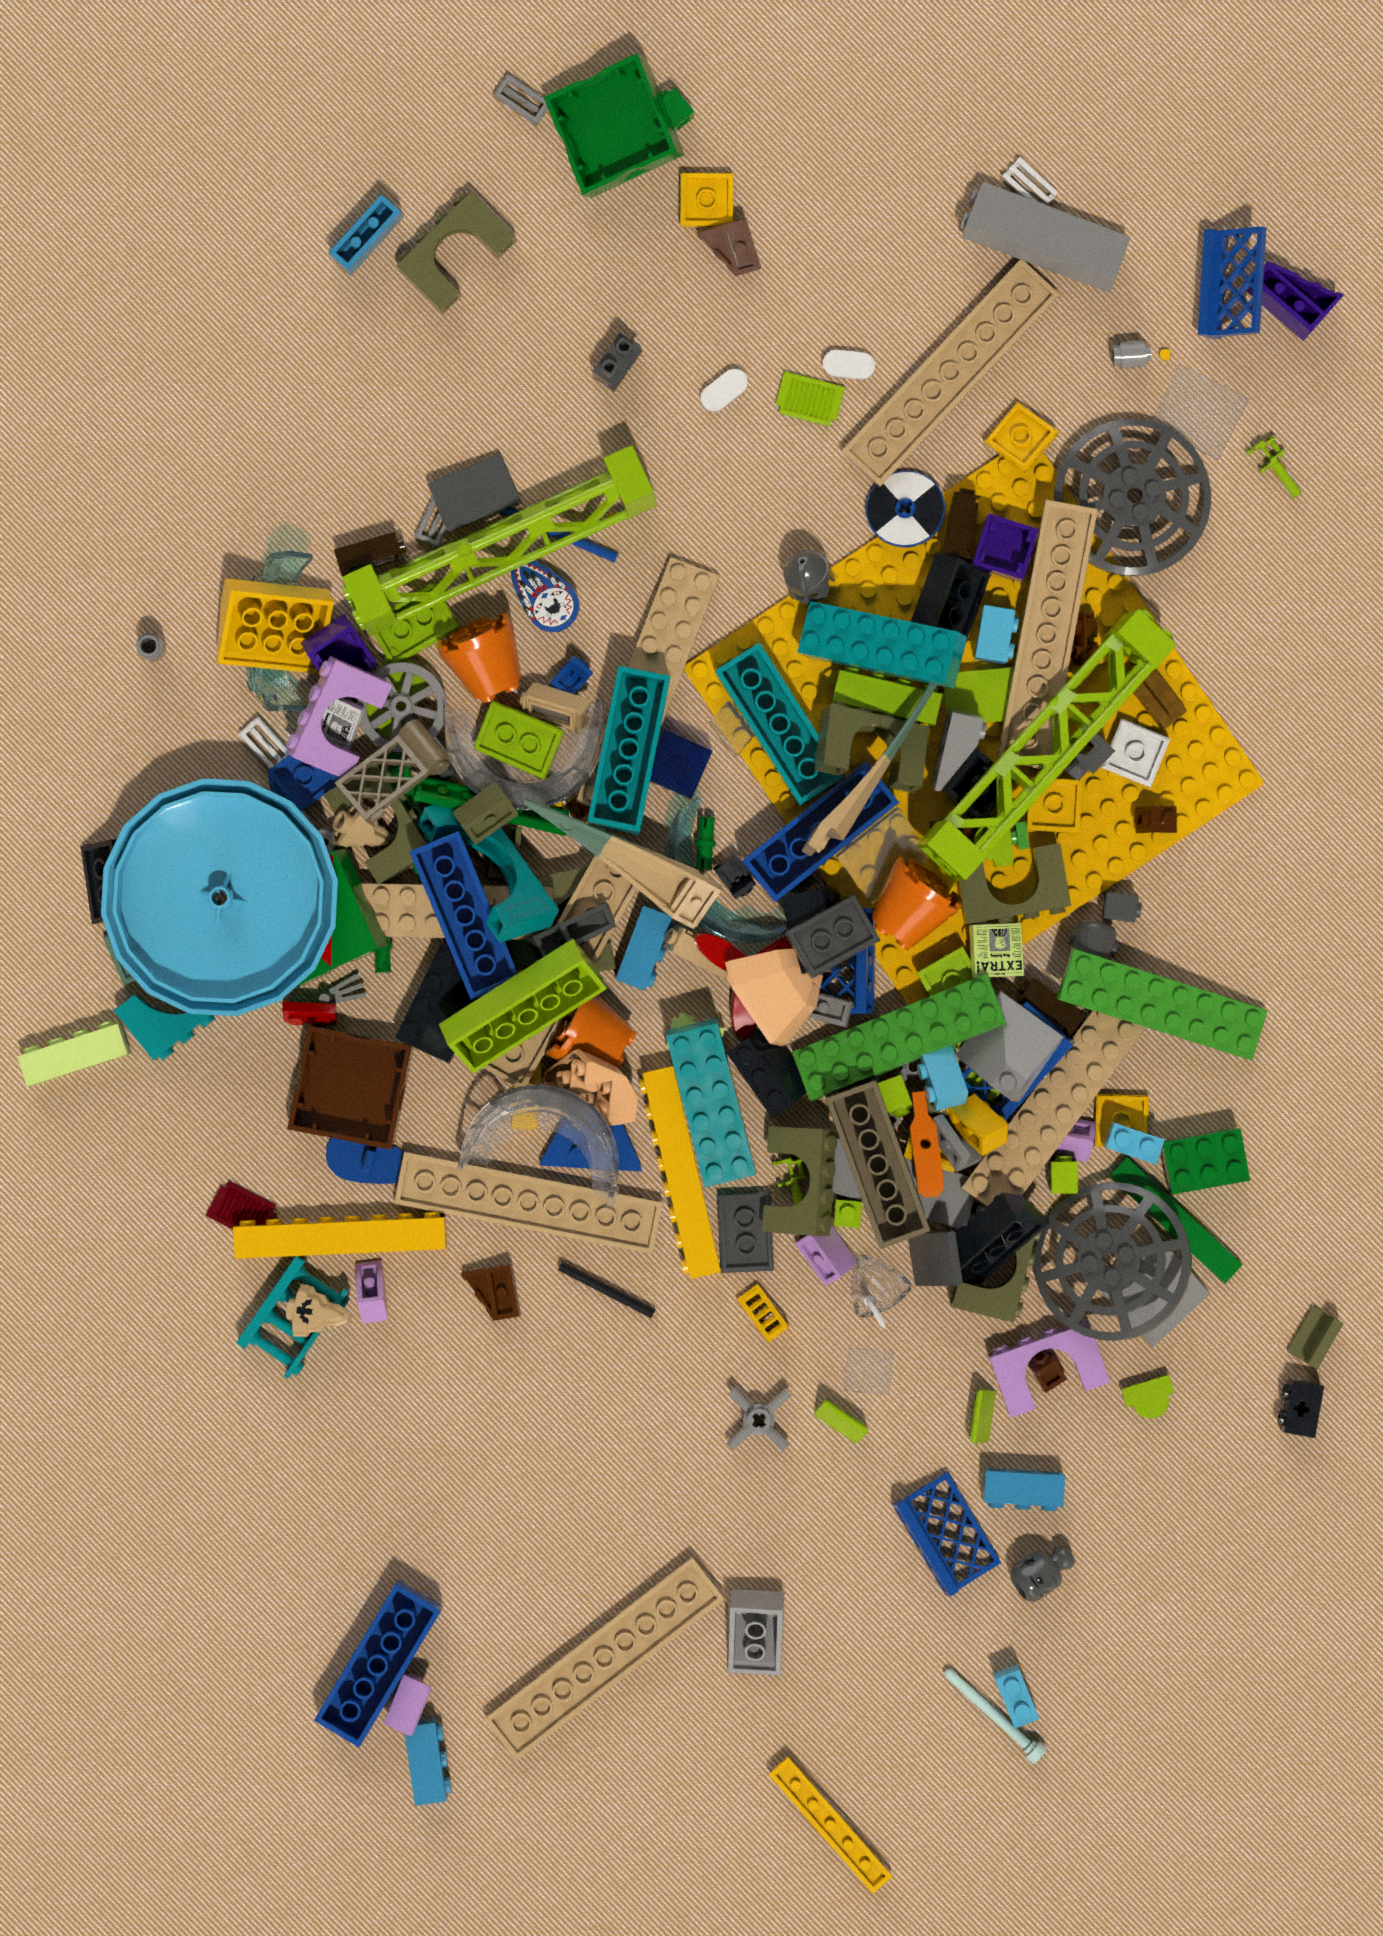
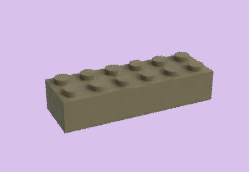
(877, 1164)

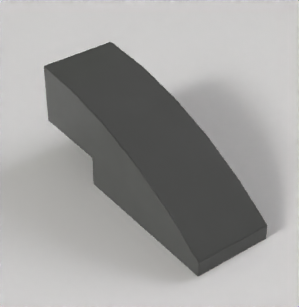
(580, 928)

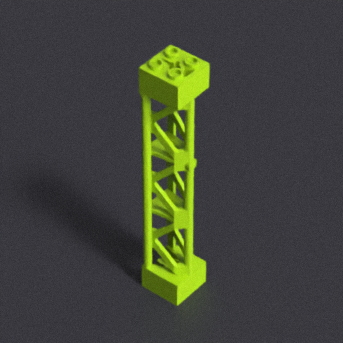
(372, 592)
(1131, 636)

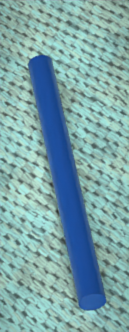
(583, 543)

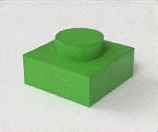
(1020, 836)

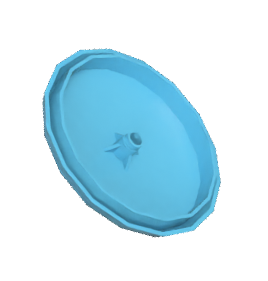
(166, 907)

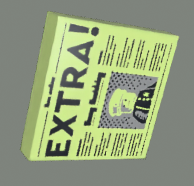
(996, 950)

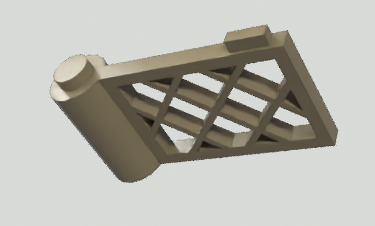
(421, 750)

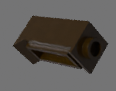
(961, 524)
(374, 551)
(1043, 999)

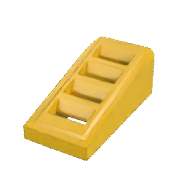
(755, 1318)

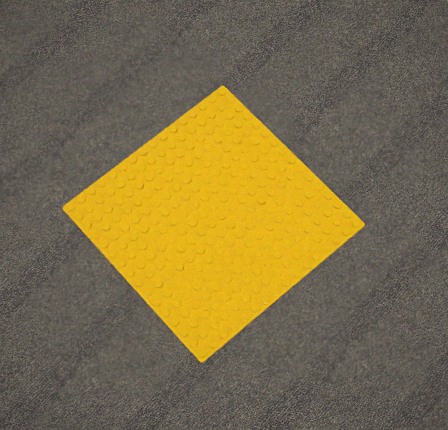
(1199, 772)

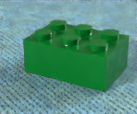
(1205, 1161)

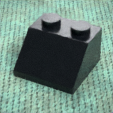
(964, 780)

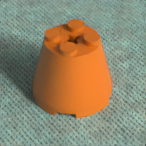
(484, 656)
(913, 903)
(594, 1030)

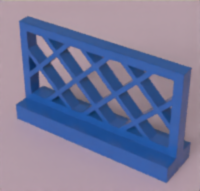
(1215, 283)
(863, 978)
(1007, 1106)
(925, 1544)

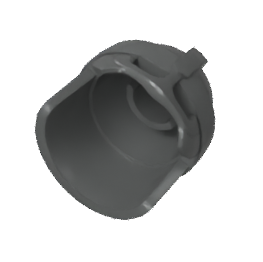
(806, 575)

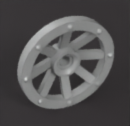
(399, 716)

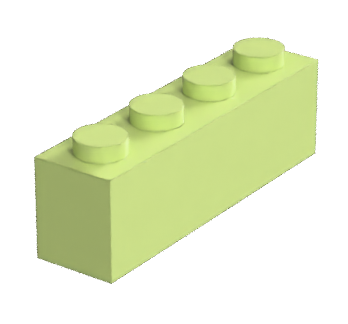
(73, 1054)

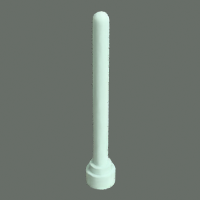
(1032, 1749)

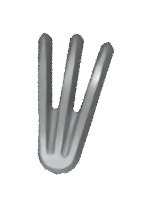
(334, 995)

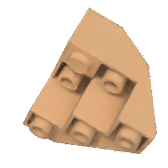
(774, 992)
(597, 1083)

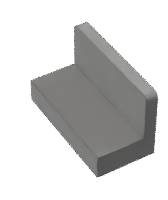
(953, 1146)

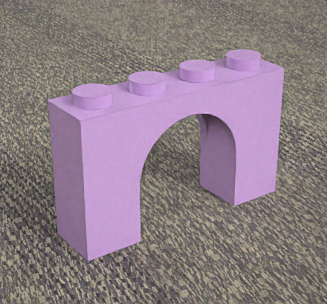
(336, 681)
(1011, 1364)

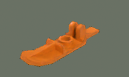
(926, 1161)

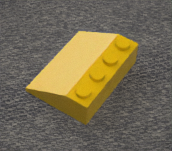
(267, 622)

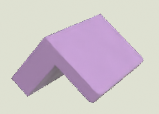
(1078, 1141)
(827, 1255)
(408, 1704)

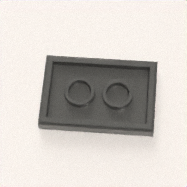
(474, 493)
(832, 936)
(741, 1235)
(935, 1259)

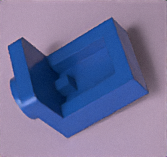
(572, 676)

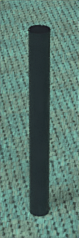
(606, 1289)

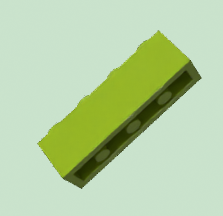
(884, 696)

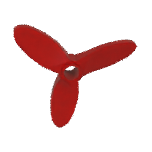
(721, 951)

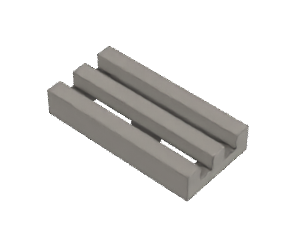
(503, 87)
(428, 539)

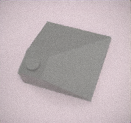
(1013, 1053)
(1193, 1296)

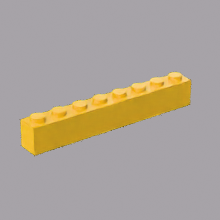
(681, 1172)
(340, 1237)

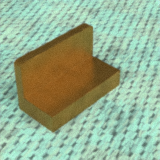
(1159, 700)

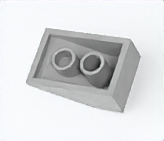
(957, 742)
(756, 1632)

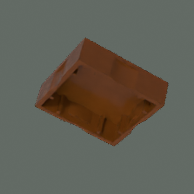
(350, 1087)

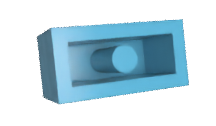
(995, 634)
(943, 1079)
(1133, 1143)
(1016, 1696)

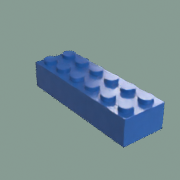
(780, 862)
(463, 913)
(378, 1663)

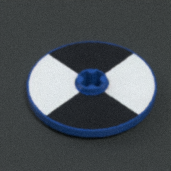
(905, 529)

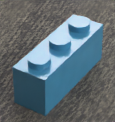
(366, 235)
(645, 949)
(1023, 1488)
(428, 1763)

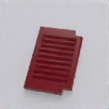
(238, 1204)

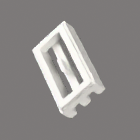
(1035, 176)
(250, 728)

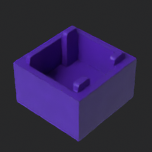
(1005, 548)
(341, 642)

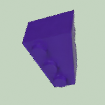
(1295, 300)

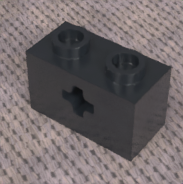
(1307, 1420)

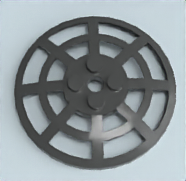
(1152, 491)
(1126, 1269)

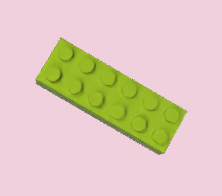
(522, 1006)

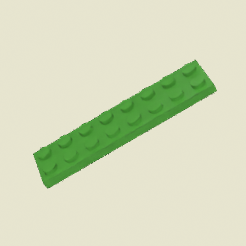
(1161, 1004)
(899, 1037)

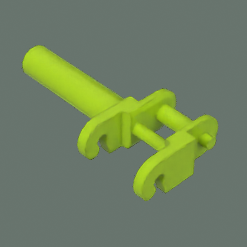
(1276, 466)
(794, 1185)

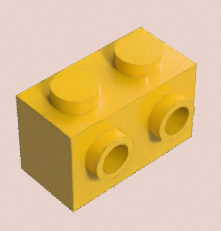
(979, 1125)

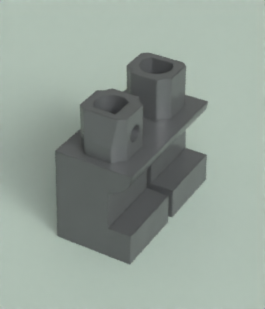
(618, 358)
(1090, 758)

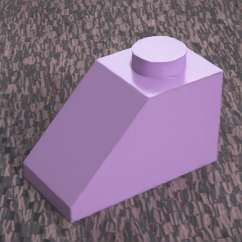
(371, 1291)

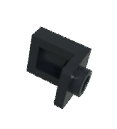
(735, 876)

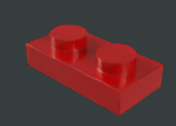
(310, 1013)

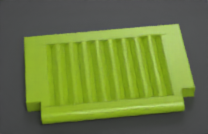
(809, 399)

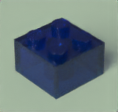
(679, 764)

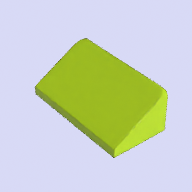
(982, 1415)
(841, 1421)

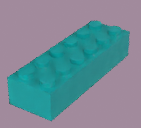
(882, 644)
(776, 722)
(628, 750)
(711, 1102)

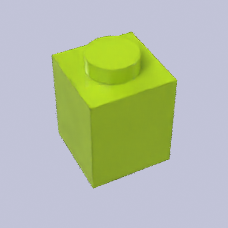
(895, 1096)
(1063, 1175)
(847, 1213)

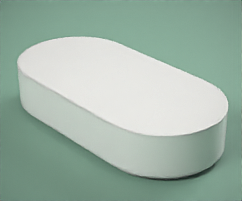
(848, 364)
(724, 390)

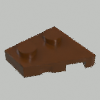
(732, 245)
(496, 1290)

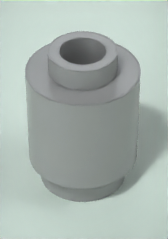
(1131, 354)
(143, 644)

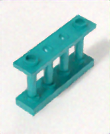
(268, 1315)

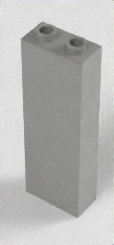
(1044, 236)
(949, 1208)

